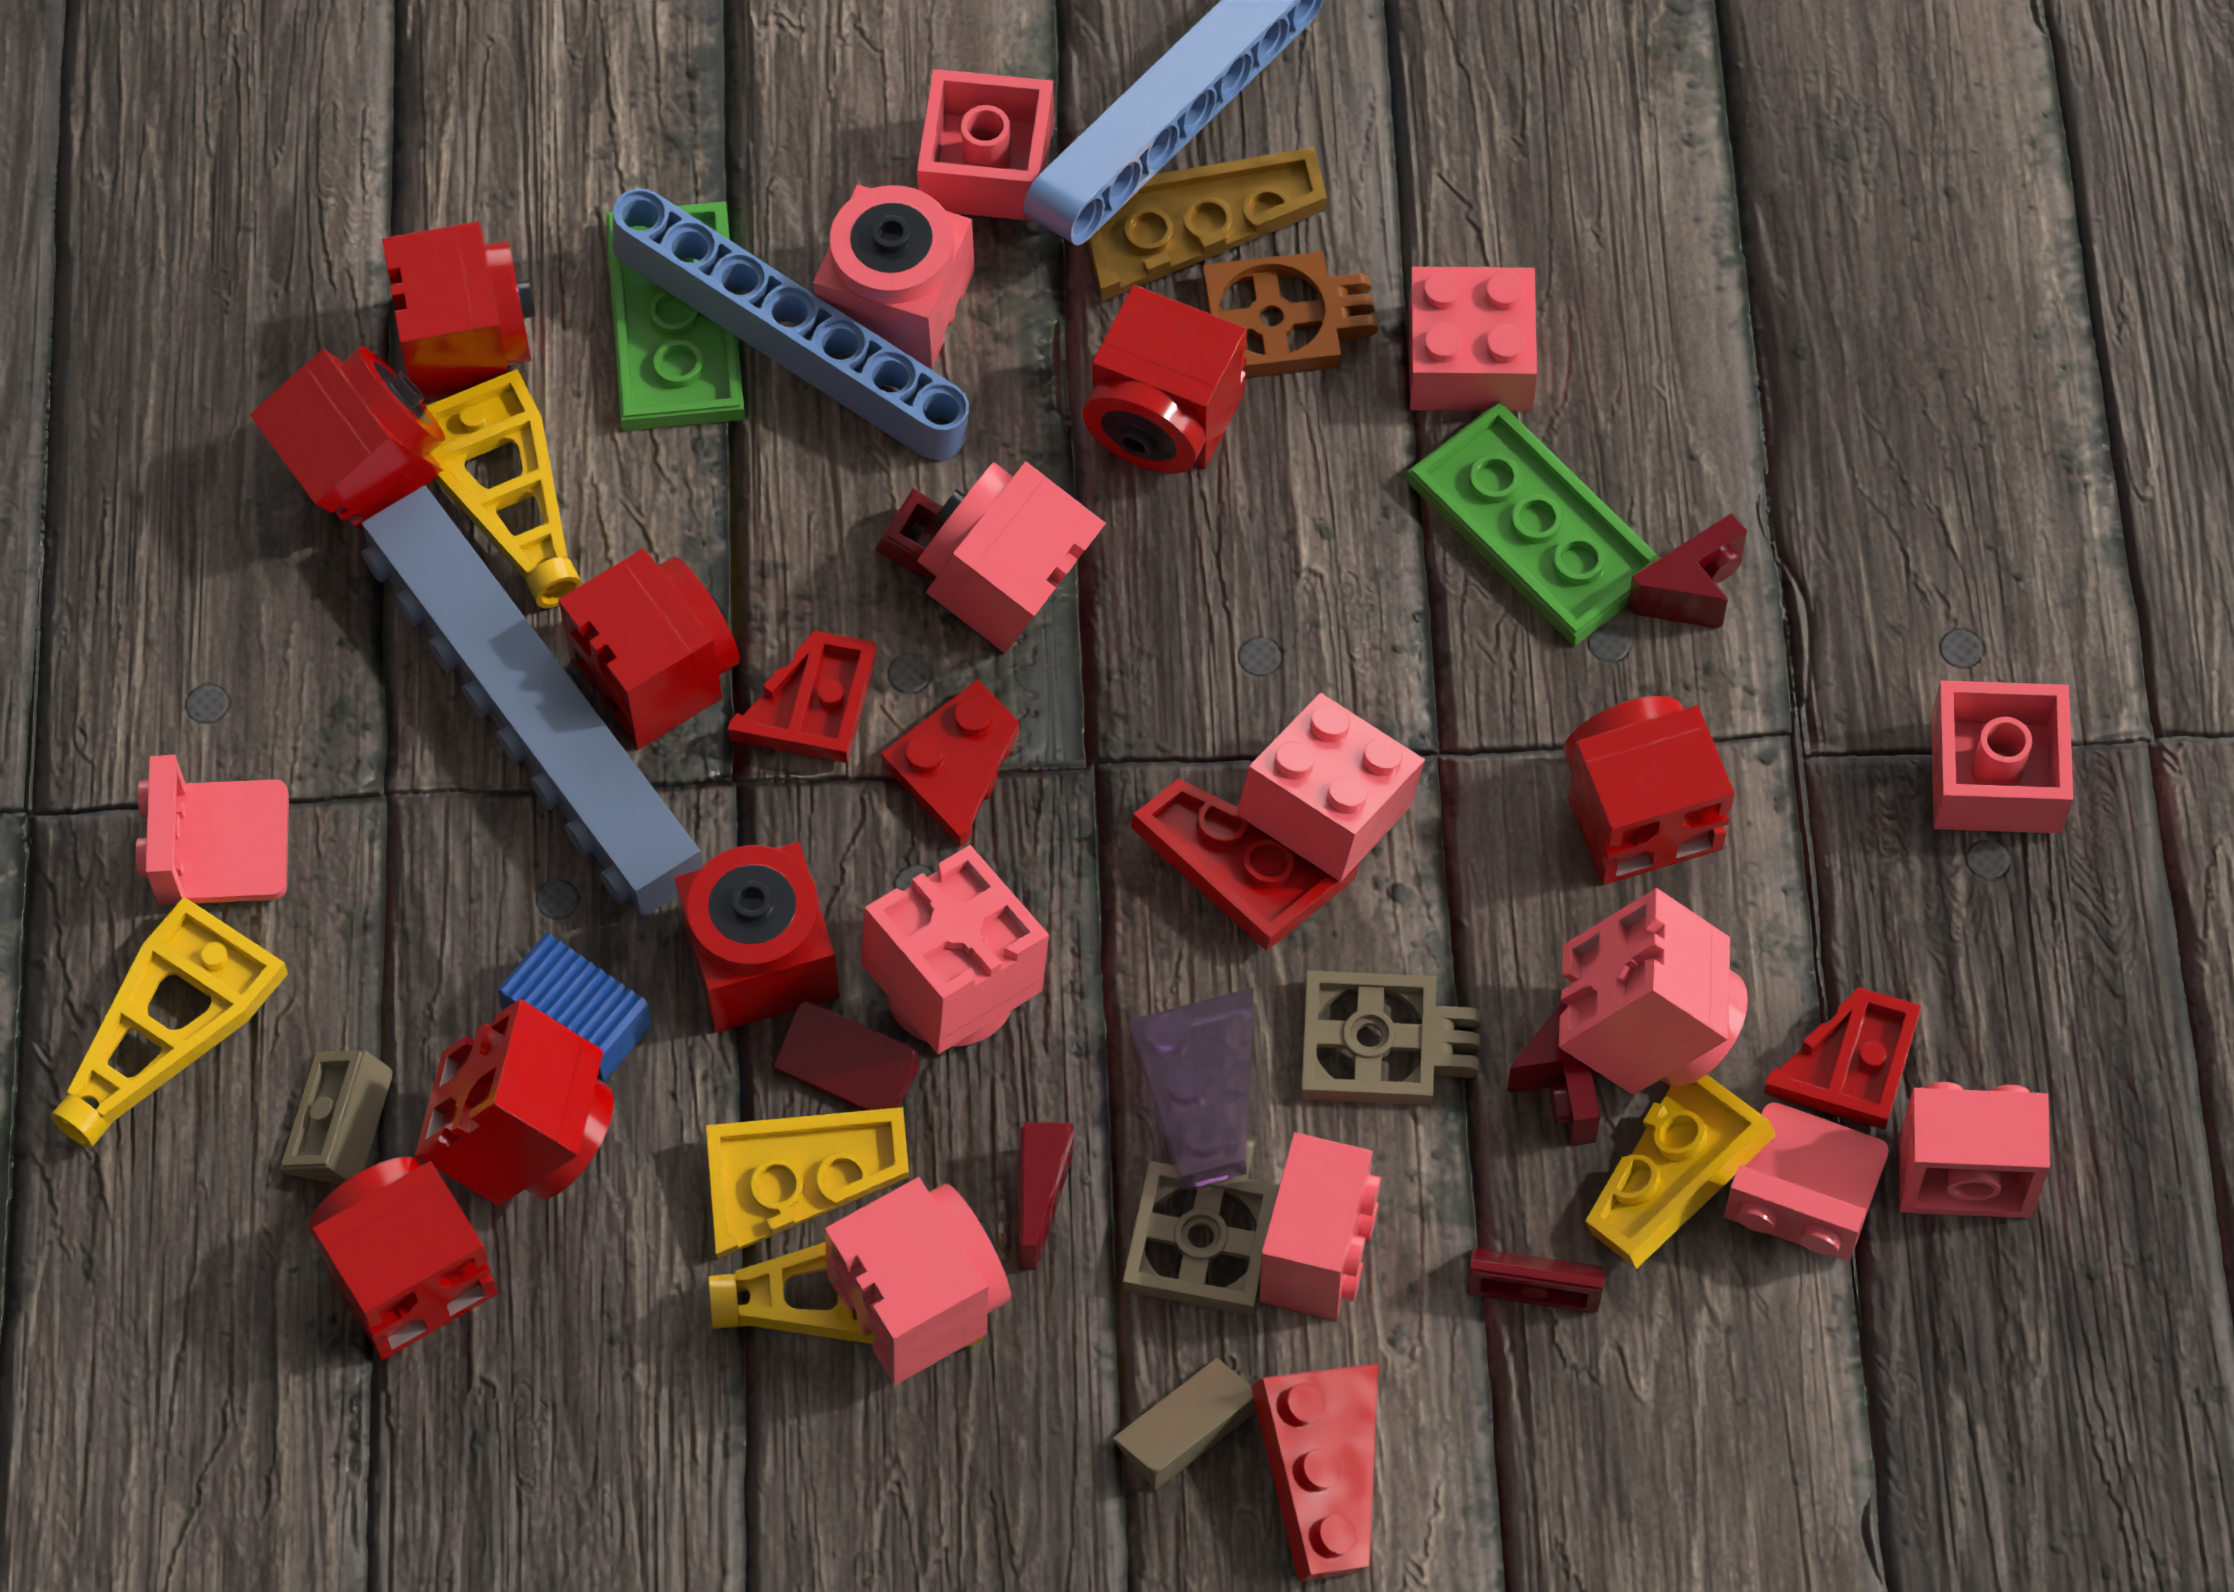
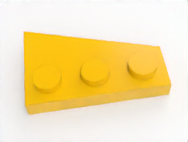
(1676, 1167)
(798, 1168)

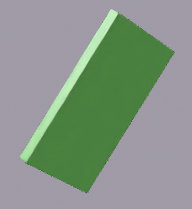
(670, 357)
(1533, 522)

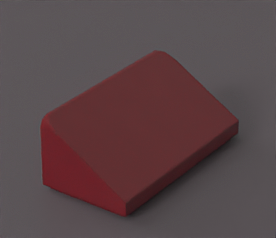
(846, 1059)
(1535, 1280)

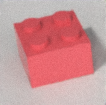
(985, 141)
(1472, 338)
(2001, 757)
(1330, 786)
(1973, 1151)
(1319, 1227)

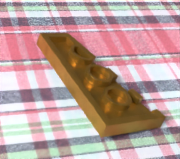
(1202, 213)

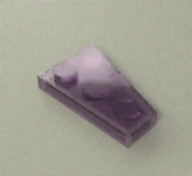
(1200, 1083)

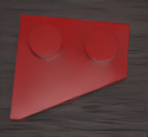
(812, 701)
(955, 758)
(1851, 1060)

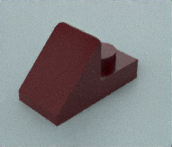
(1684, 580)
(1569, 1080)

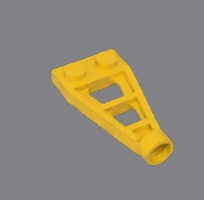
(480, 422)
(207, 956)
(767, 1302)

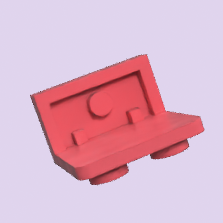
(212, 837)
(1809, 1182)

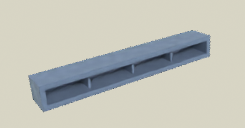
(531, 701)

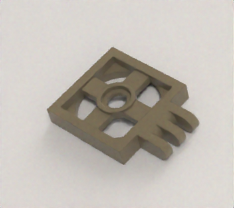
(1432, 1038)
(1190, 1287)

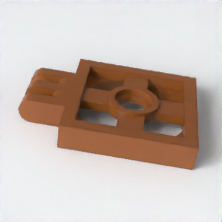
(1340, 308)

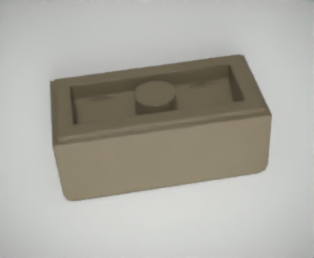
(337, 1116)
(1187, 1423)

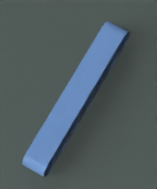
(1162, 113)
(800, 348)

